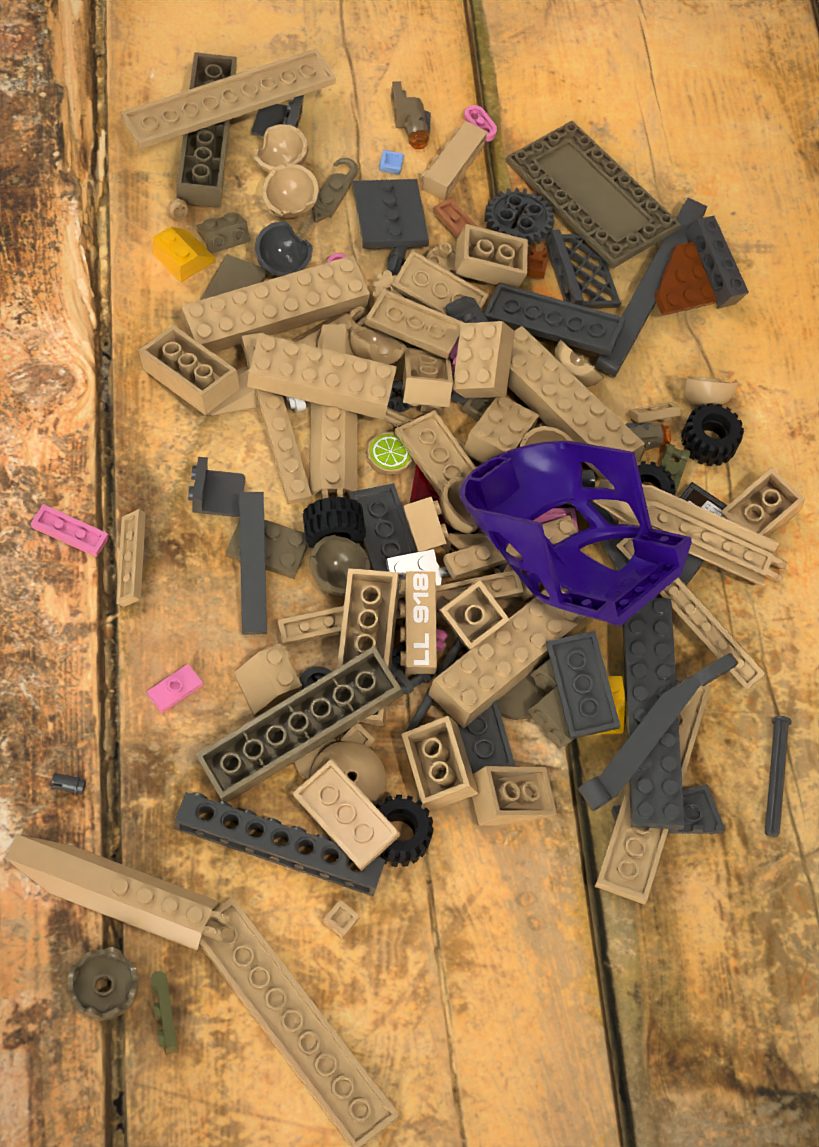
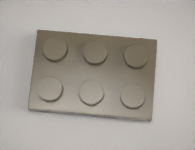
(283, 548)

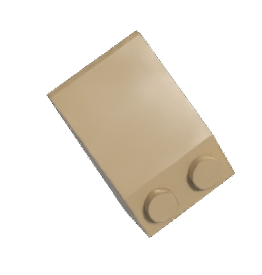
(426, 379)
(765, 504)
(512, 795)

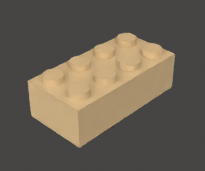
(189, 369)

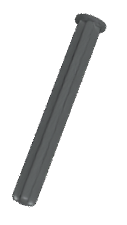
(777, 775)

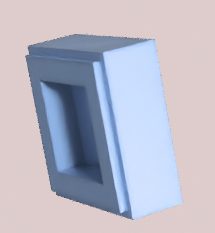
(391, 162)

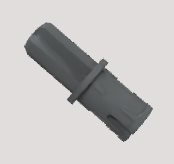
(396, 259)

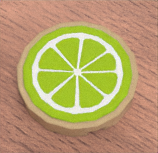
(388, 454)

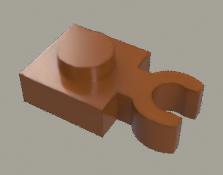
(537, 263)

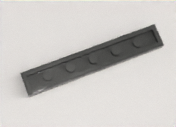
(252, 563)

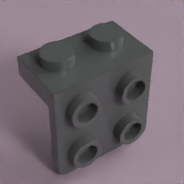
(215, 490)

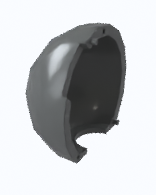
(281, 250)

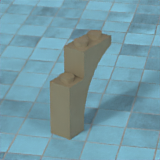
(548, 710)

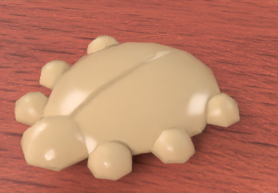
(384, 282)

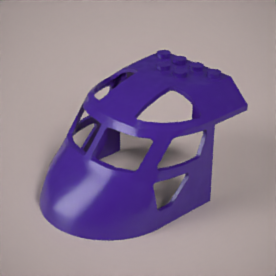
(531, 480)

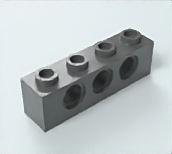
(717, 261)

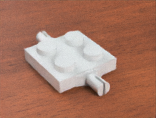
(417, 562)

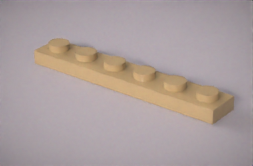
(487, 555)

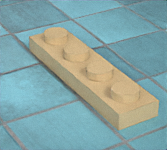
(131, 558)

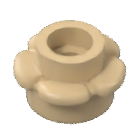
(177, 209)

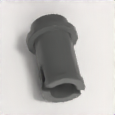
(68, 783)

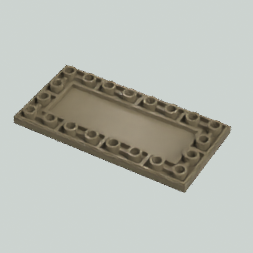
(593, 194)

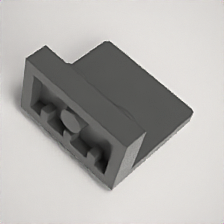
(277, 115)

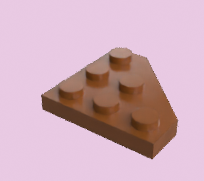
(684, 282)

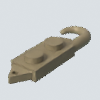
(334, 191)

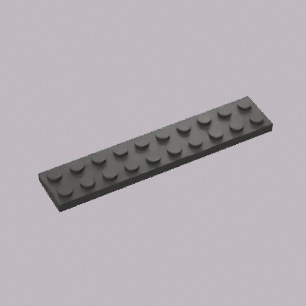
(650, 672)

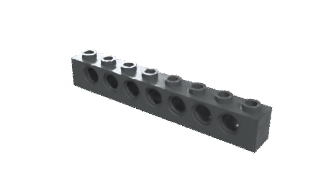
(265, 848)

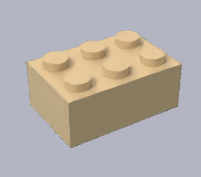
(491, 256)
(483, 359)
(499, 429)
(439, 763)

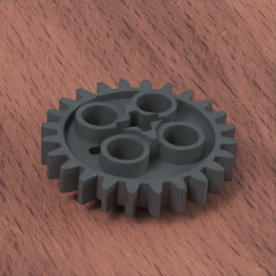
(507, 208)

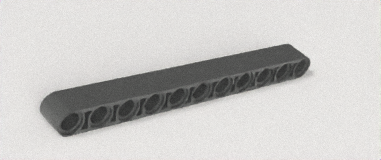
(643, 298)

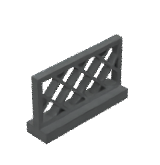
(566, 272)

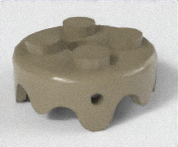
(99, 965)

